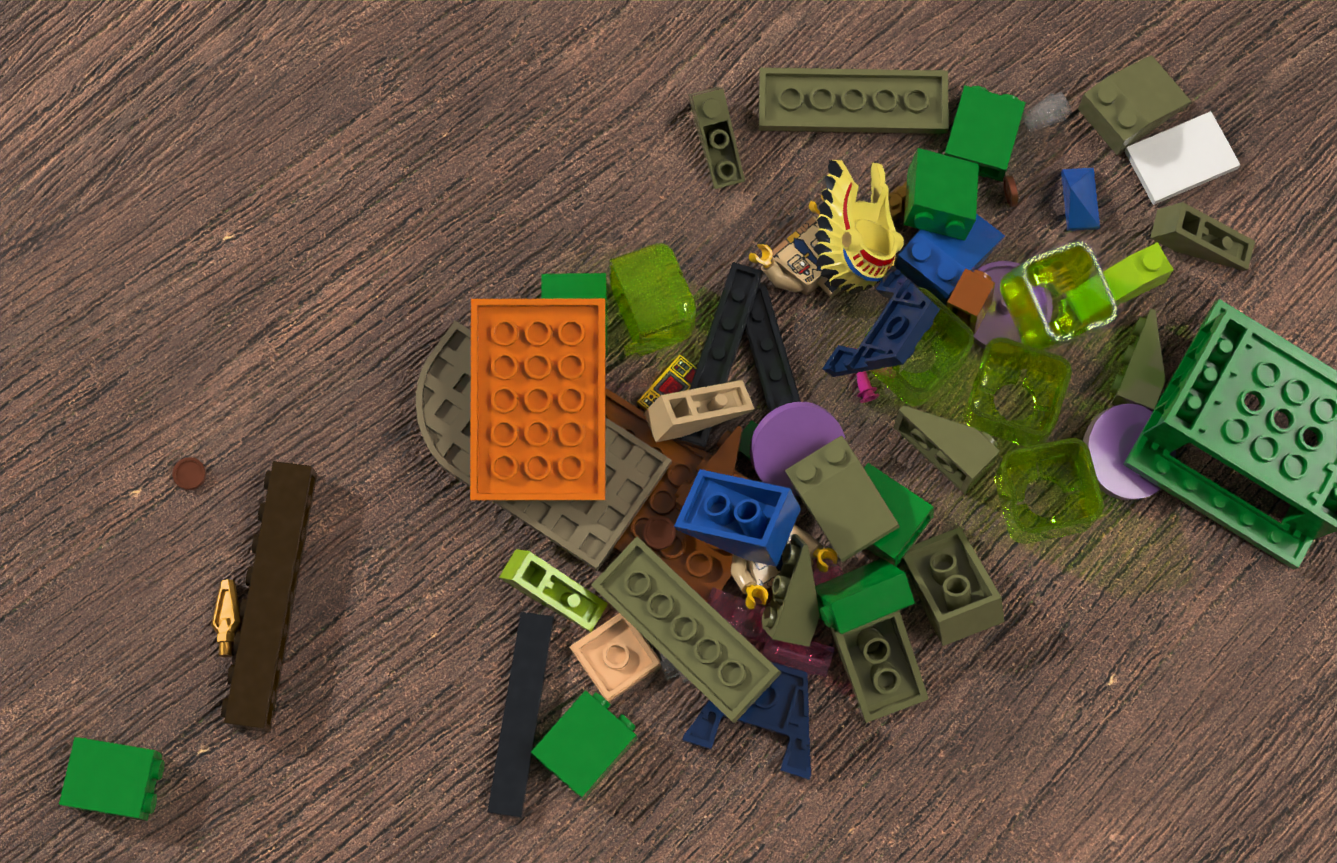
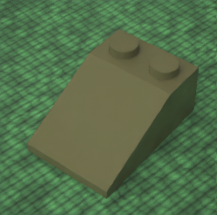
(1132, 103)
(951, 447)
(842, 498)
(953, 586)
(881, 666)

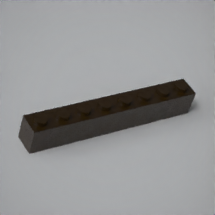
(270, 597)

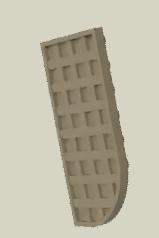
(578, 526)

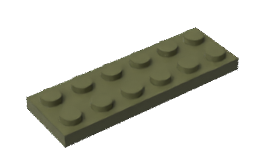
(853, 100)
(686, 629)

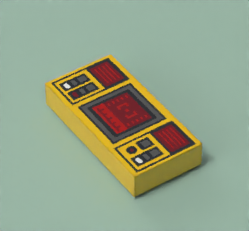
(674, 379)

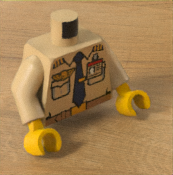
(794, 261)
(756, 577)

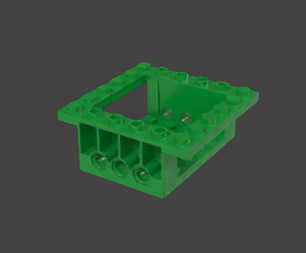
(1209, 410)

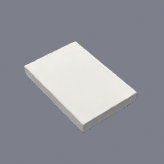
(1182, 158)

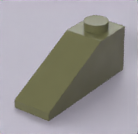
(1201, 236)

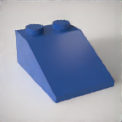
(940, 260)
(739, 516)

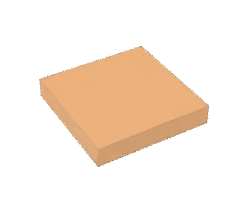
(615, 657)

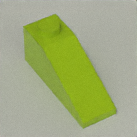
(1137, 274)
(553, 589)

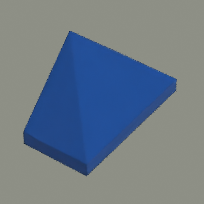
(1080, 199)

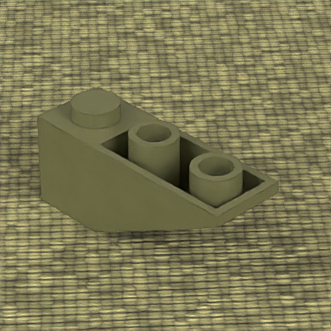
(717, 136)
(1144, 367)
(794, 602)

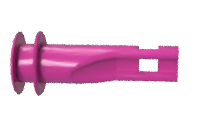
(865, 387)

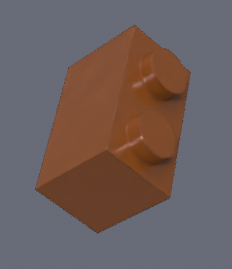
(972, 298)

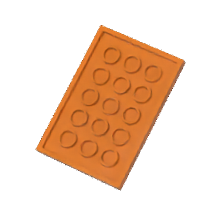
(538, 399)

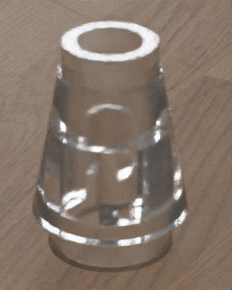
(1047, 112)

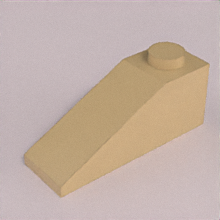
(697, 409)

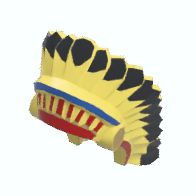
(855, 237)

